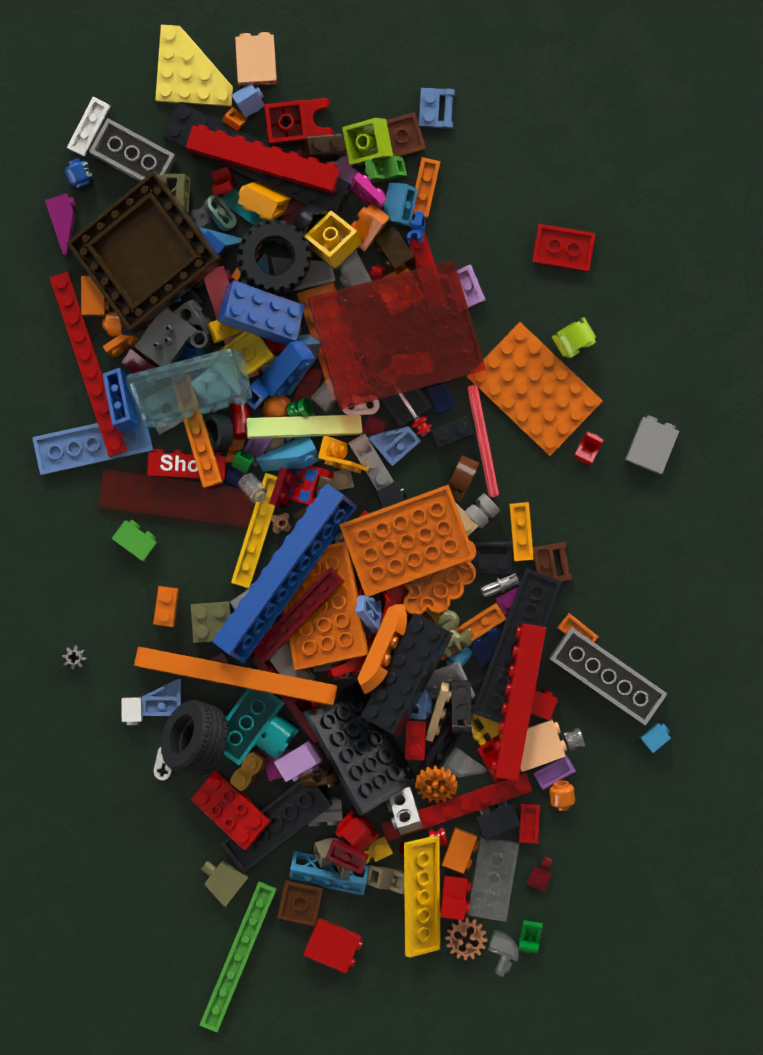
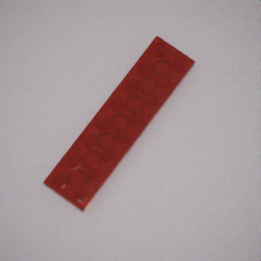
(175, 498)

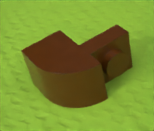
(462, 477)

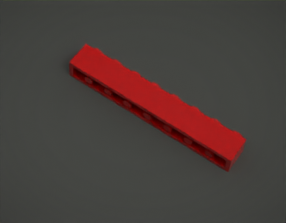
(263, 159)
(518, 702)

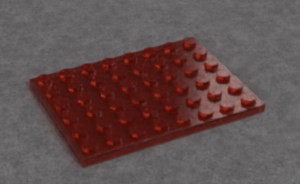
(396, 334)

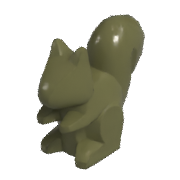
(450, 621)

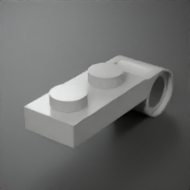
(369, 458)

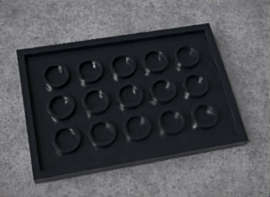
(359, 751)

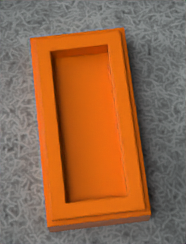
(571, 621)

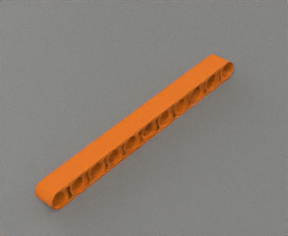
(235, 676)

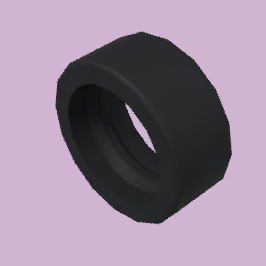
(225, 431)

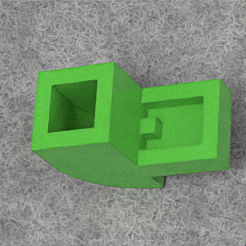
(386, 169)

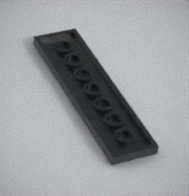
(530, 606)

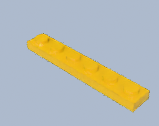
(255, 536)

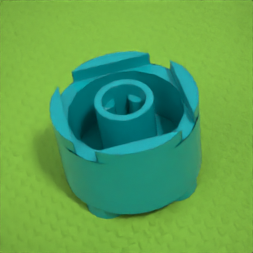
(277, 736)

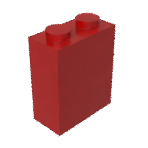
(333, 945)

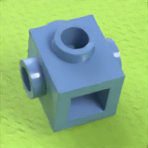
(424, 707)

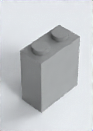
(652, 445)

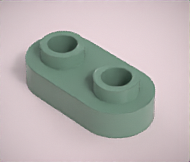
(220, 212)

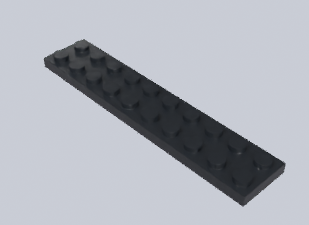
(179, 131)

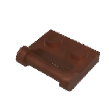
(545, 561)

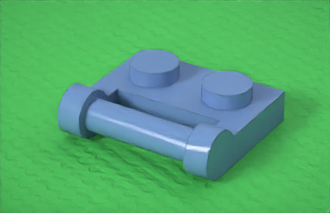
(430, 108)

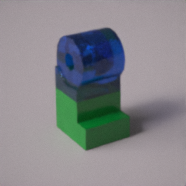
(239, 468)

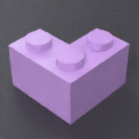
(303, 758)

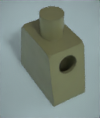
(223, 880)

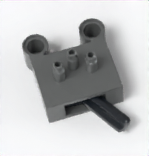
(167, 337)

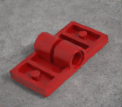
(231, 810)

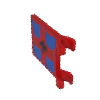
(306, 483)

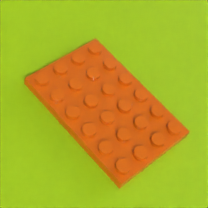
(535, 389)
(407, 540)
(334, 629)

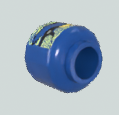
(78, 173)

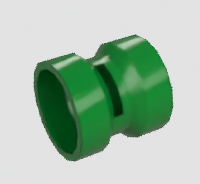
(301, 408)

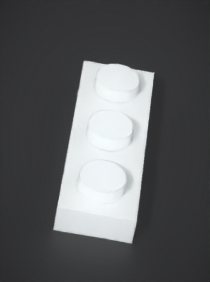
(88, 126)

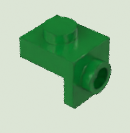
(530, 936)

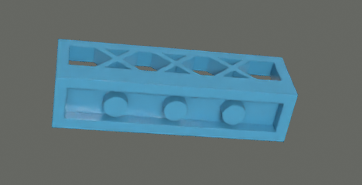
(325, 877)

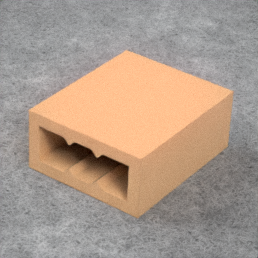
(256, 59)
(542, 745)

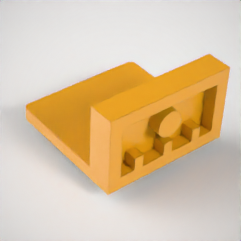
(334, 452)

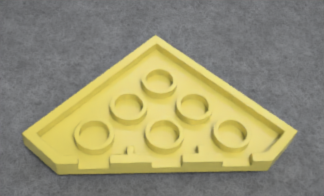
(187, 73)

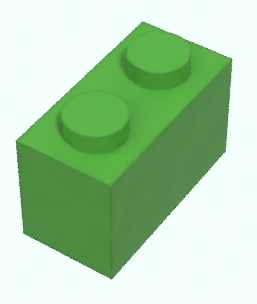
(135, 540)

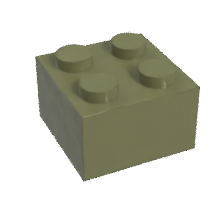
(208, 619)

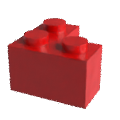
(454, 897)

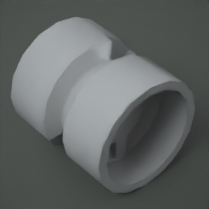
(482, 510)

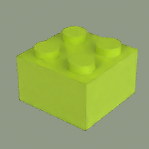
(367, 141)

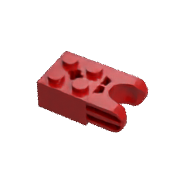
(301, 120)

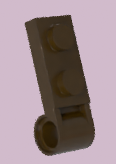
(319, 778)

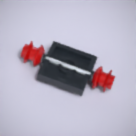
(408, 407)

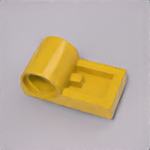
(221, 331)

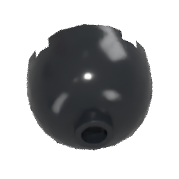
(308, 217)

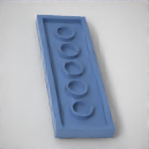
(84, 447)

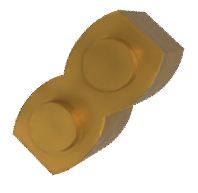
(250, 768)

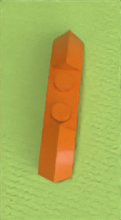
(379, 655)

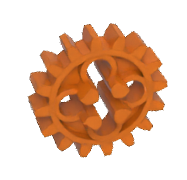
(430, 779)

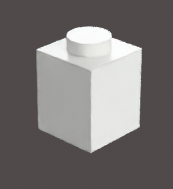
(132, 710)

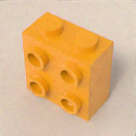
(263, 200)

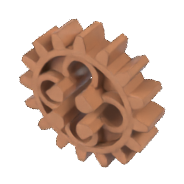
(455, 942)

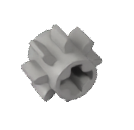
(78, 653)

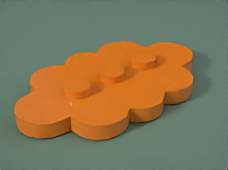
(439, 588)

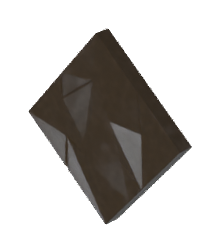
(144, 252)

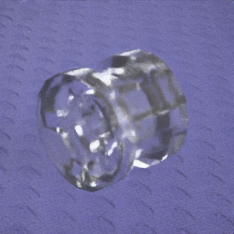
(574, 739)

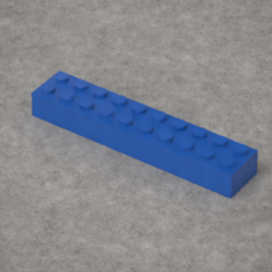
(284, 573)

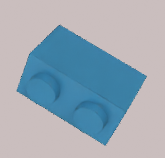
(400, 203)

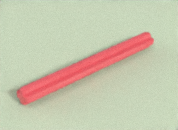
(483, 441)

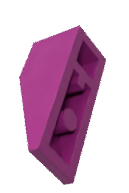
(62, 216)

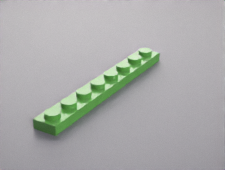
(238, 956)

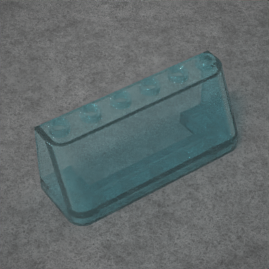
(190, 387)

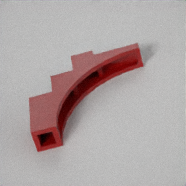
(355, 665)

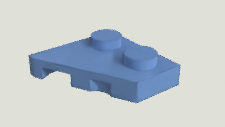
(395, 443)

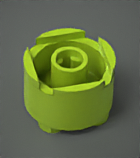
(574, 337)

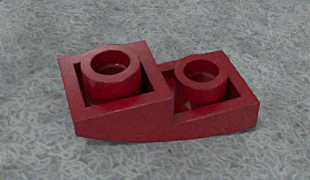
(138, 362)

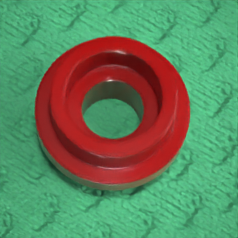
(377, 271)

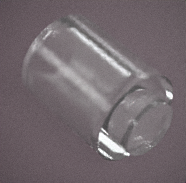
(252, 488)

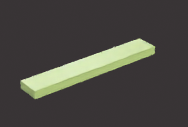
(303, 426)

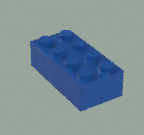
(260, 313)

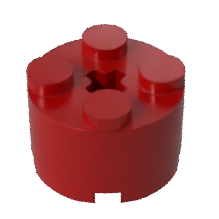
(357, 830)

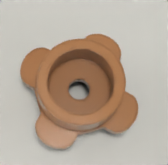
(276, 522)

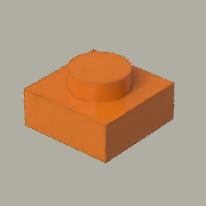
(234, 119)

